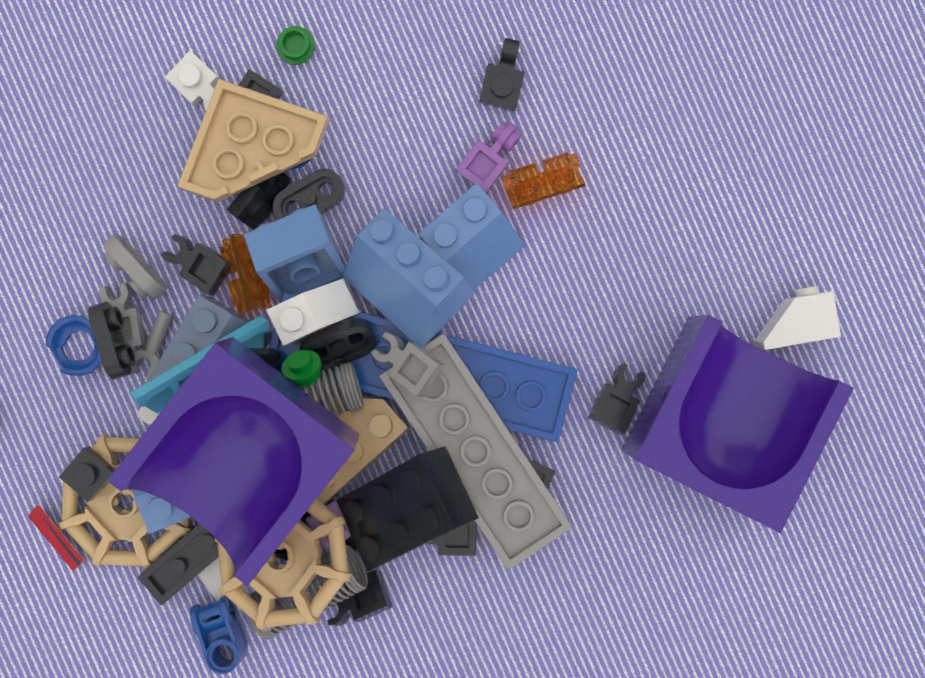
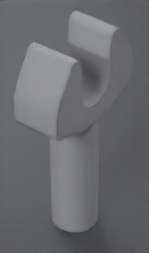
(153, 345)

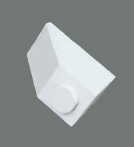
(312, 311)
(801, 320)

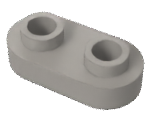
(124, 256)

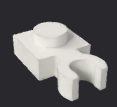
(193, 79)

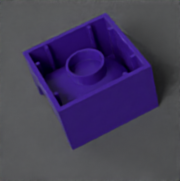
(736, 422)
(239, 453)

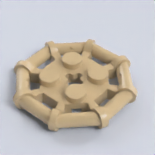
(111, 521)
(295, 576)

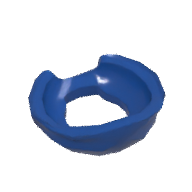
(58, 337)

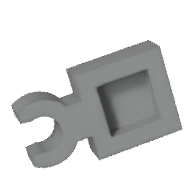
(133, 327)
(411, 365)

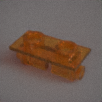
(527, 186)
(248, 290)

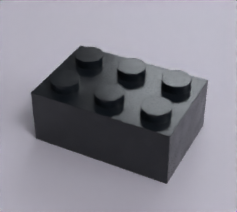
(407, 508)

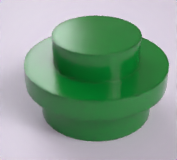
(295, 45)
(302, 367)

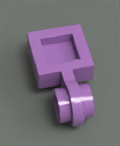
(484, 164)

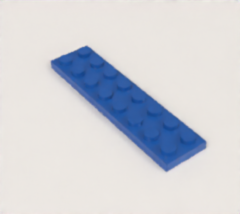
(523, 390)

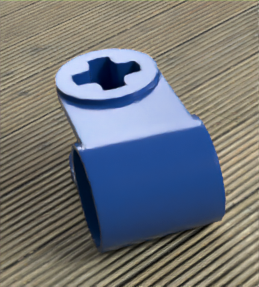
(219, 630)

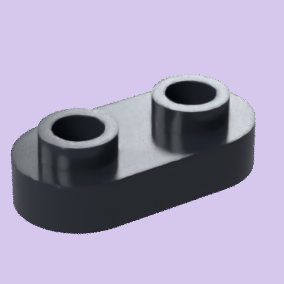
(308, 193)
(106, 327)
(340, 344)

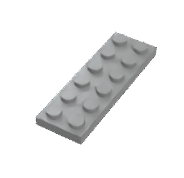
(501, 483)

